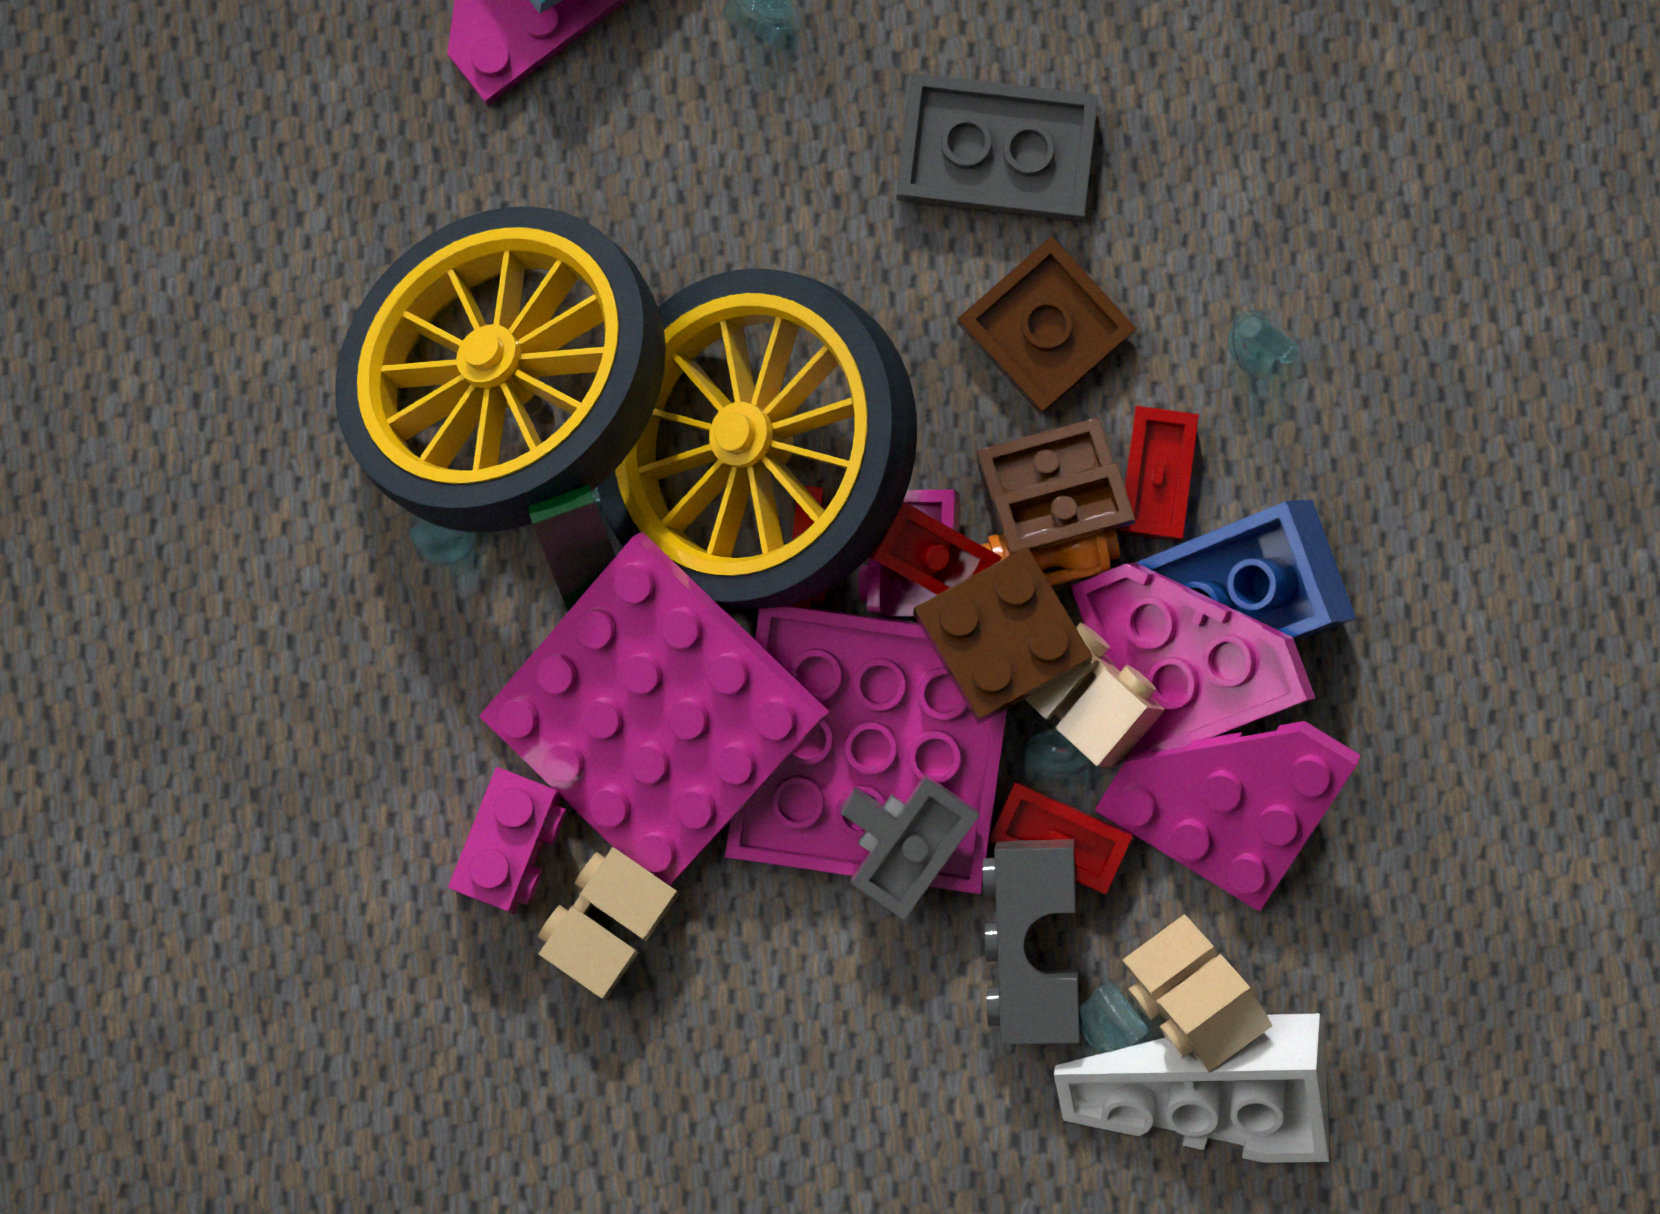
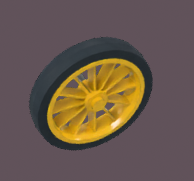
(500, 368)
(758, 435)

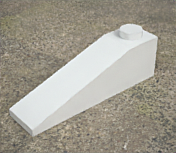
(1261, 1097)

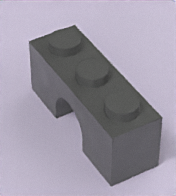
(1032, 999)

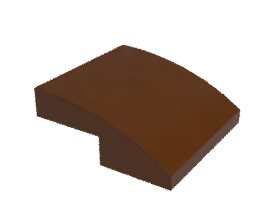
(1055, 487)

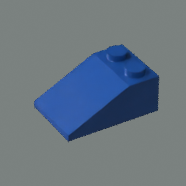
(1266, 567)

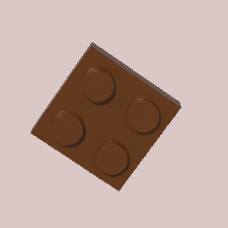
(1046, 325)
(1002, 635)

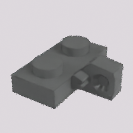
(906, 841)

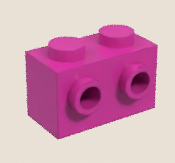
(506, 841)

